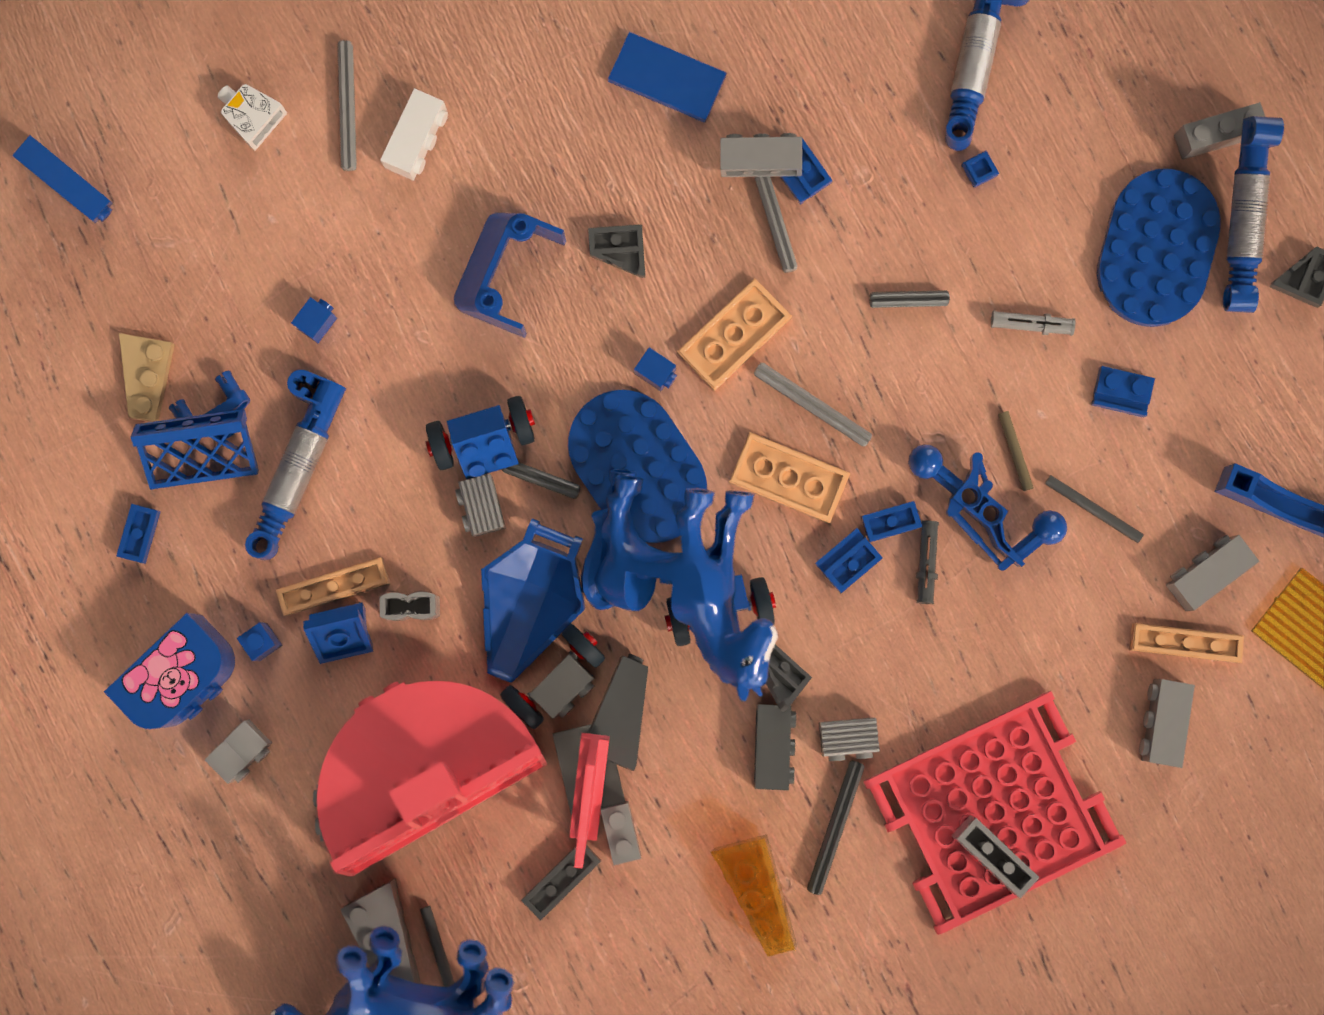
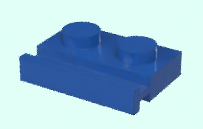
(813, 177)
(1123, 391)
(848, 560)

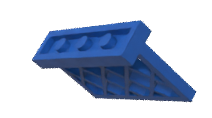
(185, 430)

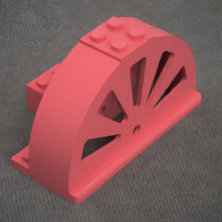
(415, 765)

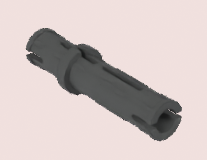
(926, 595)

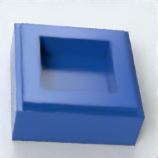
(980, 169)

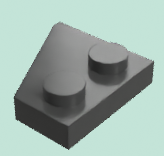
(619, 247)
(1304, 279)
(785, 678)

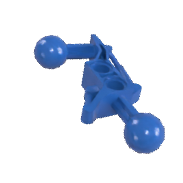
(1047, 527)

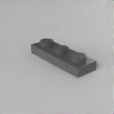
(559, 883)

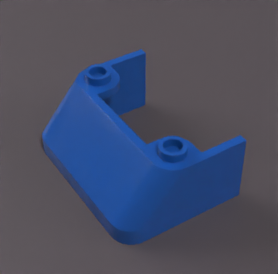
(473, 292)

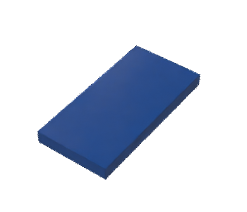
(667, 77)

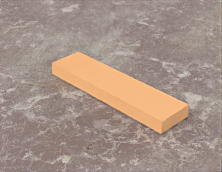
(332, 586)
(1186, 643)

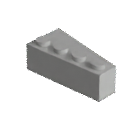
(379, 909)

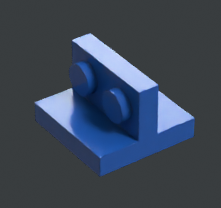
(339, 633)

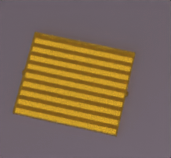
(1296, 625)

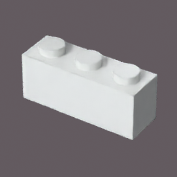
(414, 135)

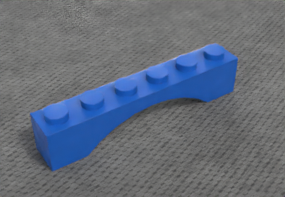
(1266, 496)

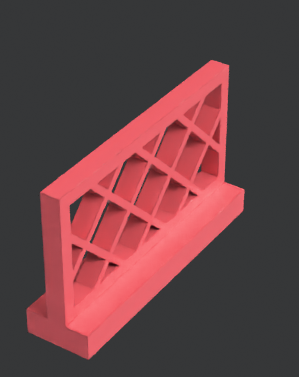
(588, 792)

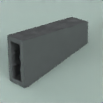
(622, 711)

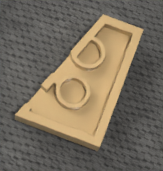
(146, 373)

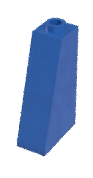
(63, 180)

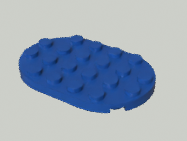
(1158, 247)
(636, 435)

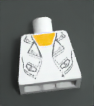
(251, 113)

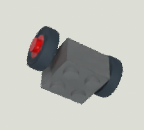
(561, 685)

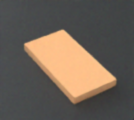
(734, 334)
(789, 478)

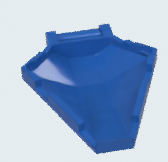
(529, 599)

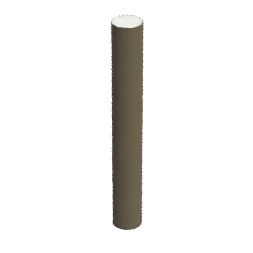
(1015, 451)

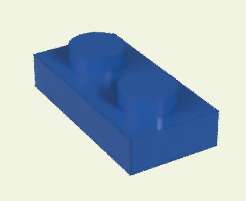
(891, 521)
(138, 533)

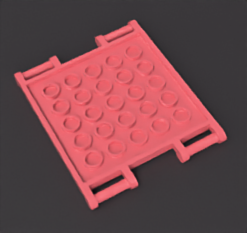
(1016, 787)

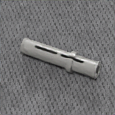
(1046, 323)

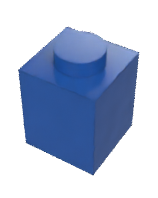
(314, 319)
(656, 370)
(259, 641)

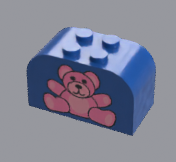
(175, 675)

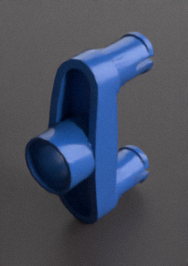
(236, 399)

